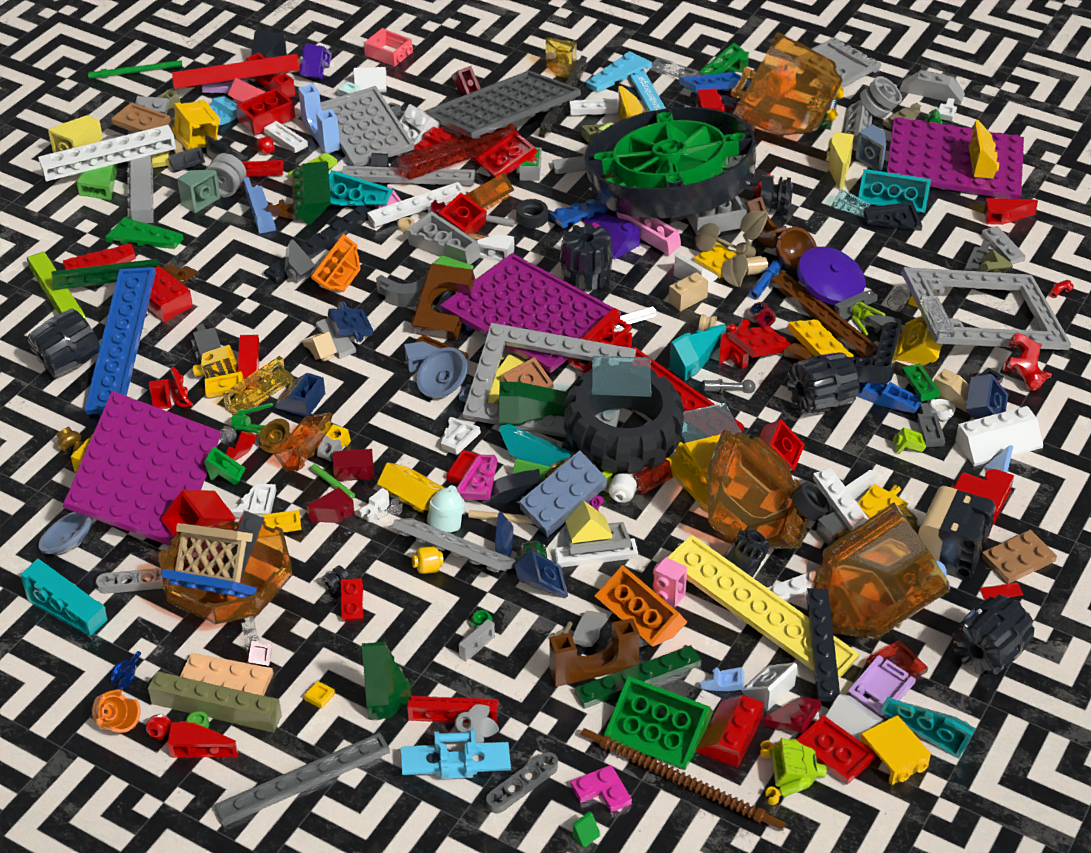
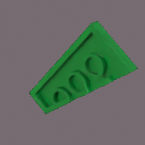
(144, 234)

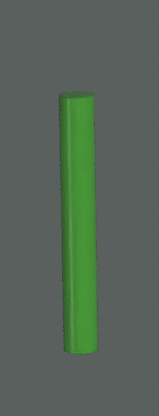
(331, 480)

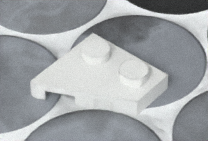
(257, 501)

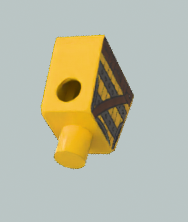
(217, 363)

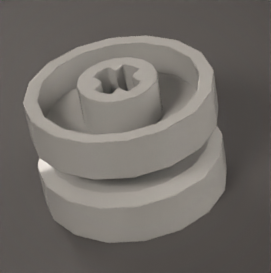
(880, 97)
(229, 173)

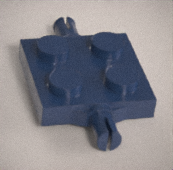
(350, 322)

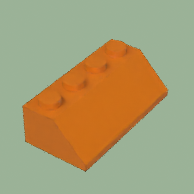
(633, 599)

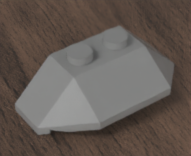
(933, 86)

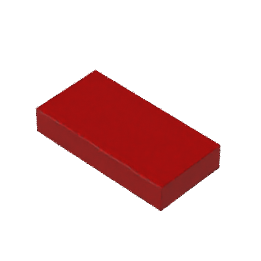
(461, 466)

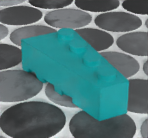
(62, 598)

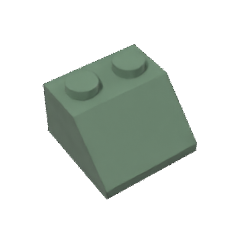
(198, 189)

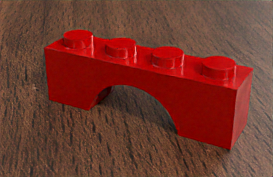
(282, 81)

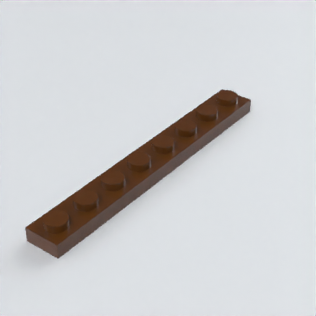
(826, 316)

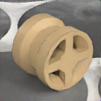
(706, 322)

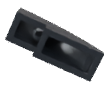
(513, 487)

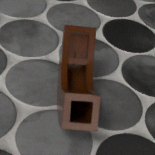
(770, 232)

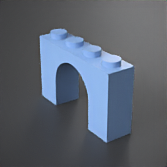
(320, 123)

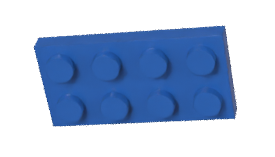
(721, 81)
(208, 584)

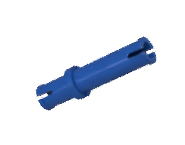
(765, 279)

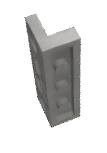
(857, 119)

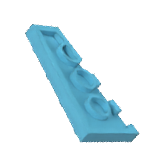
(618, 71)

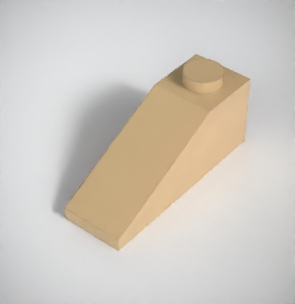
(952, 388)

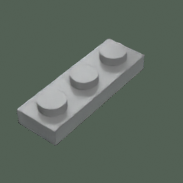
(1003, 245)

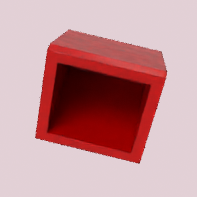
(197, 509)

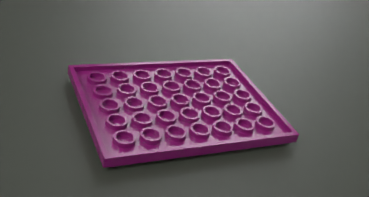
(944, 157)
(530, 299)
(139, 466)

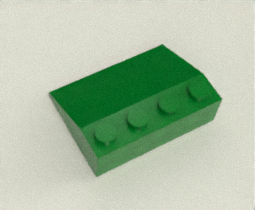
(658, 722)

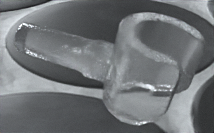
(395, 509)

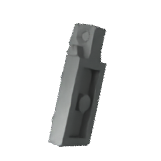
(976, 257)
(845, 307)
(930, 427)

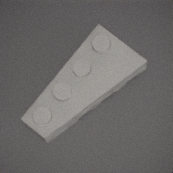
(442, 238)

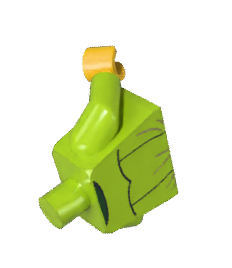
(793, 767)

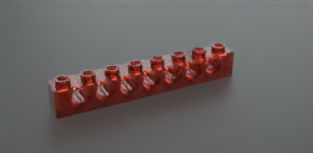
(449, 153)

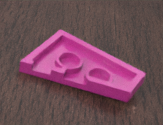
(479, 479)

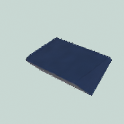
(504, 535)

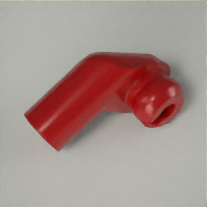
(744, 324)

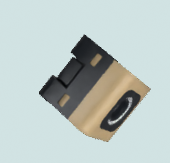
(957, 530)

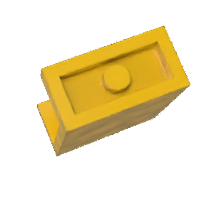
(897, 748)

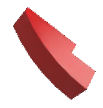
(248, 355)

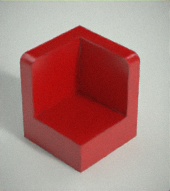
(160, 394)

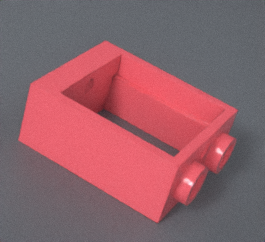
(375, 44)

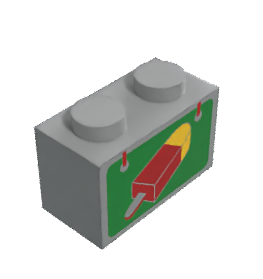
(531, 168)

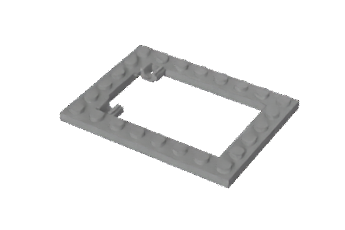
(924, 281)
(499, 335)

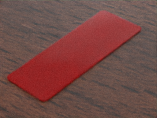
(1009, 590)

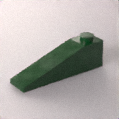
(527, 402)
(384, 682)

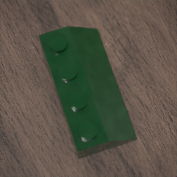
(311, 190)

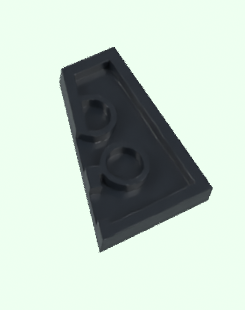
(894, 215)

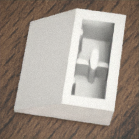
(416, 123)

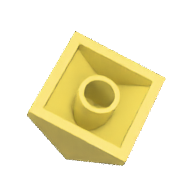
(587, 525)

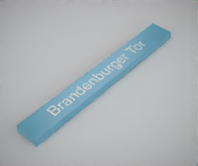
(646, 91)

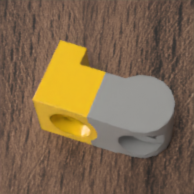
(333, 442)

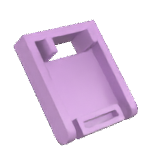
(880, 684)

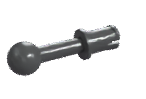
(747, 386)

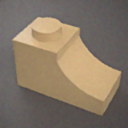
(320, 345)

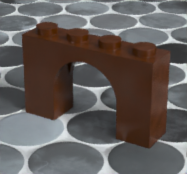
(439, 280)
(620, 654)

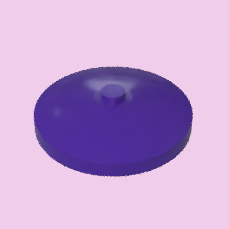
(830, 274)

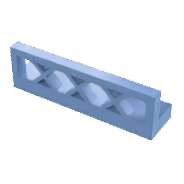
(258, 203)

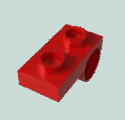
(352, 599)

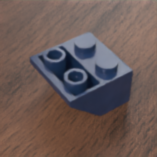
(302, 395)

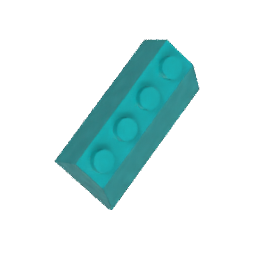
(890, 188)

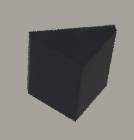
(217, 147)

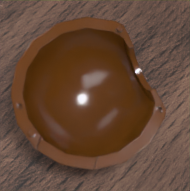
(792, 245)

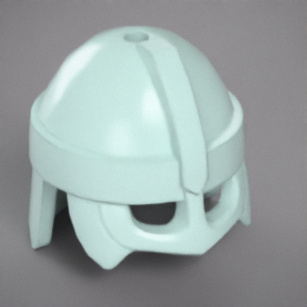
(446, 509)

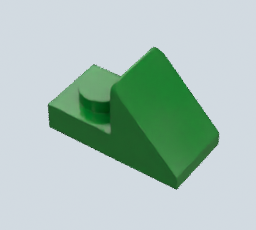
(221, 464)

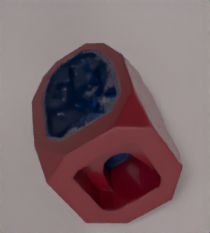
(762, 314)

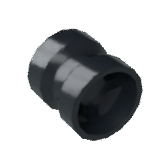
(332, 580)

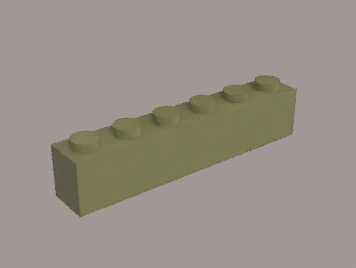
(216, 701)

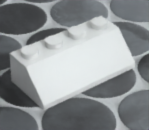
(990, 435)

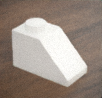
(496, 247)

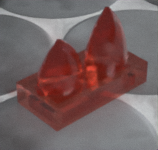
(653, 477)

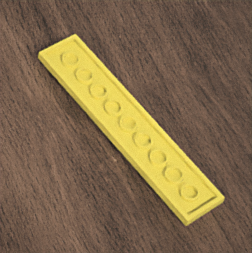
(754, 603)

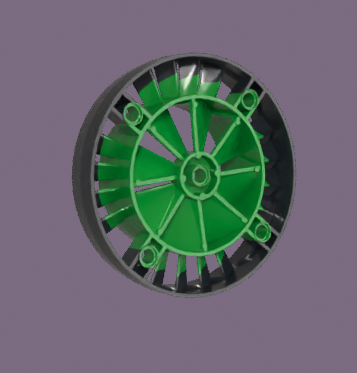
(683, 137)

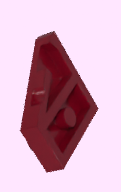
(794, 715)

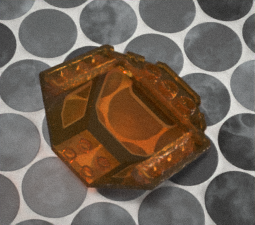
(753, 491)
(879, 576)

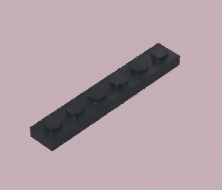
(822, 644)

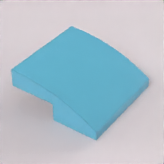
(224, 109)

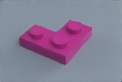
(603, 783)

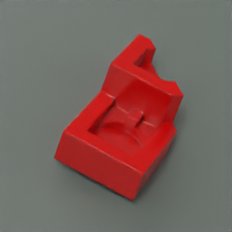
(243, 445)

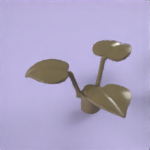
(735, 268)

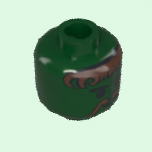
(535, 546)

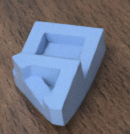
(725, 680)

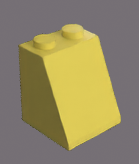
(75, 134)

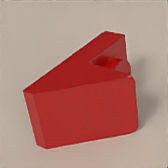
(731, 351)

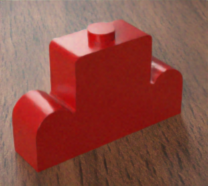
(994, 486)

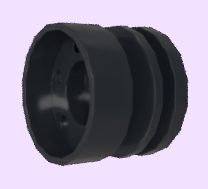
(776, 193)

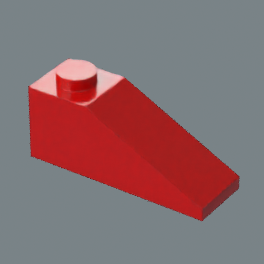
(196, 741)

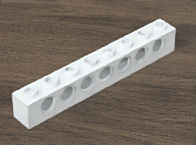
(107, 152)

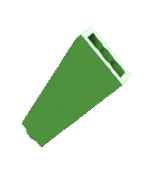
(98, 182)

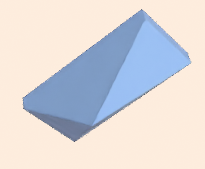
(1001, 461)

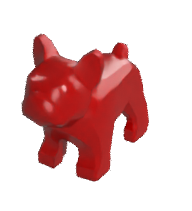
(1027, 363)

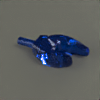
(126, 670)

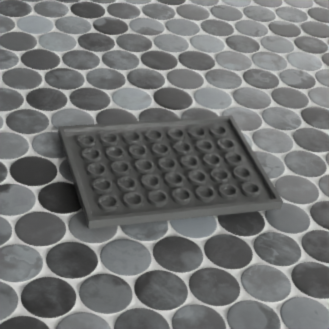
(502, 104)

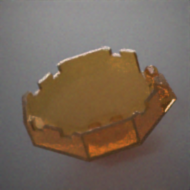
(266, 570)

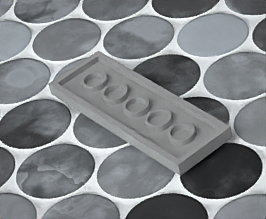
(459, 546)

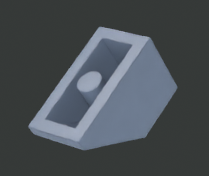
(416, 353)

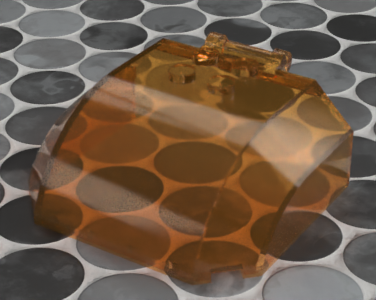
(788, 89)

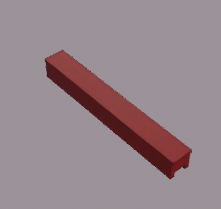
(240, 70)

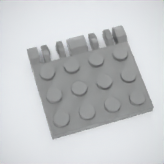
(849, 61)

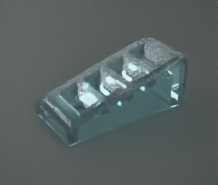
(847, 202)

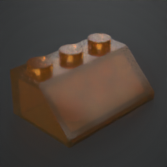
(491, 191)
(303, 441)

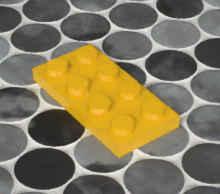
(816, 338)

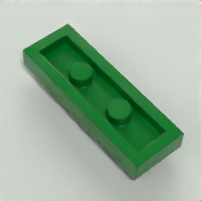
(724, 60)
(921, 382)

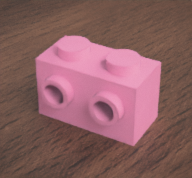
(670, 581)

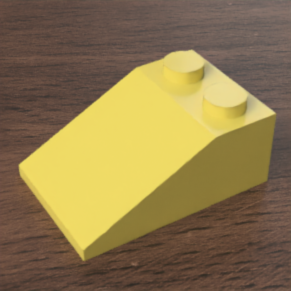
(840, 156)

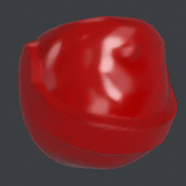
(266, 145)
(158, 726)

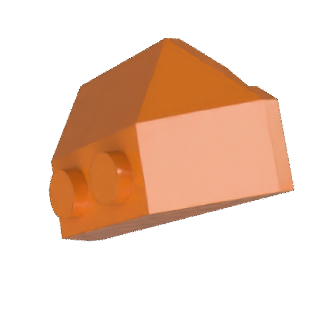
(338, 266)

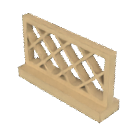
(217, 536)

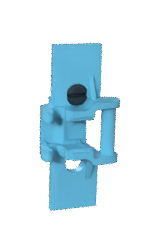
(458, 764)

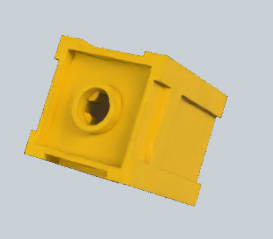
(194, 122)

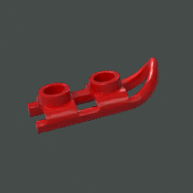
(177, 384)

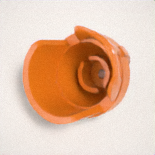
(120, 712)

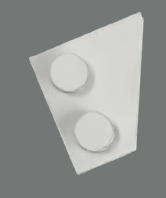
(458, 435)

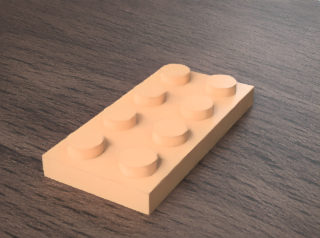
(228, 673)

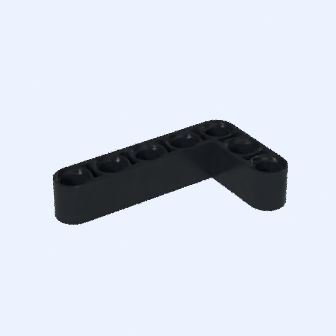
(882, 367)

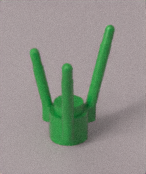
(934, 116)
(242, 422)

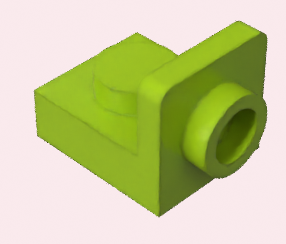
(910, 439)

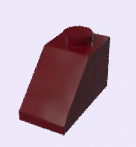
(465, 80)
(331, 507)

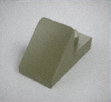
(994, 263)

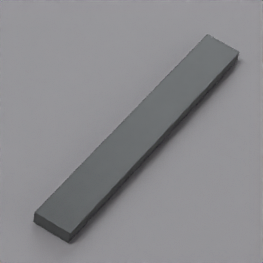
(301, 779)

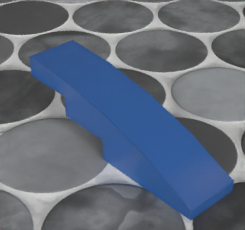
(889, 396)

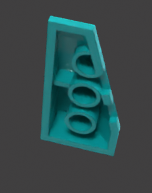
(356, 191)
(692, 351)
(936, 727)

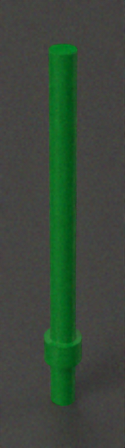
(104, 73)

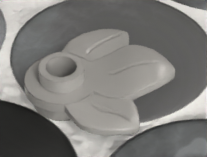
(478, 721)

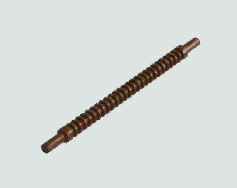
(759, 814)

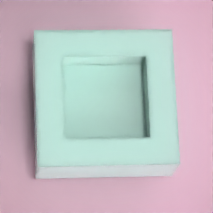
(348, 88)

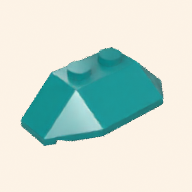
(532, 448)

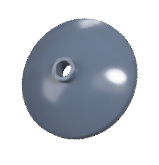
(442, 372)
(65, 533)

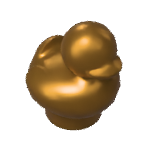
(68, 438)

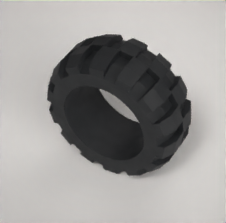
(624, 447)

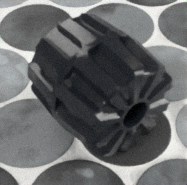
(586, 257)
(64, 342)
(823, 382)
(993, 634)

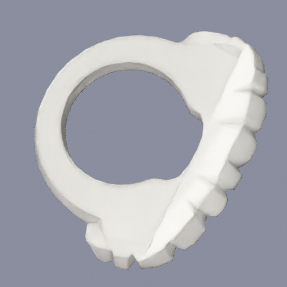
(942, 415)

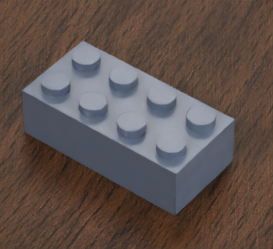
(563, 493)

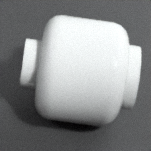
(622, 487)

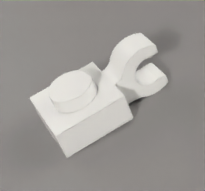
(948, 110)
(377, 504)

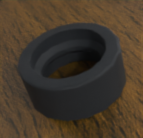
(532, 221)
(810, 501)

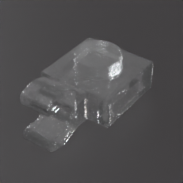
(249, 629)

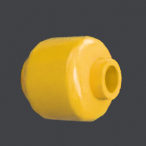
(427, 560)

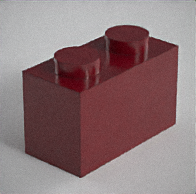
(353, 465)

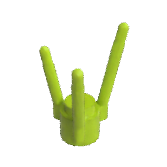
(859, 313)

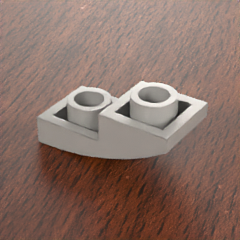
(588, 628)

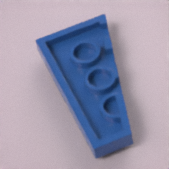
(576, 211)

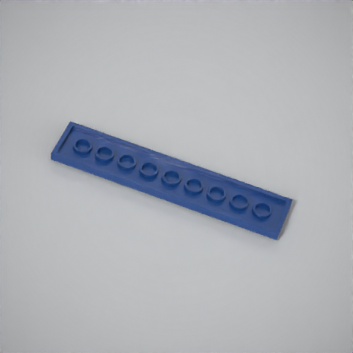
(120, 337)

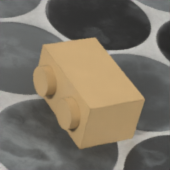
(688, 291)

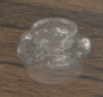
(227, 435)

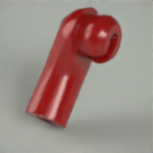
(1066, 284)

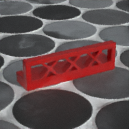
(602, 330)
(446, 708)

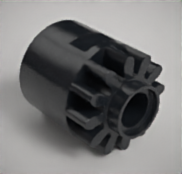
(748, 551)

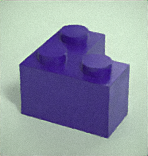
(314, 61)

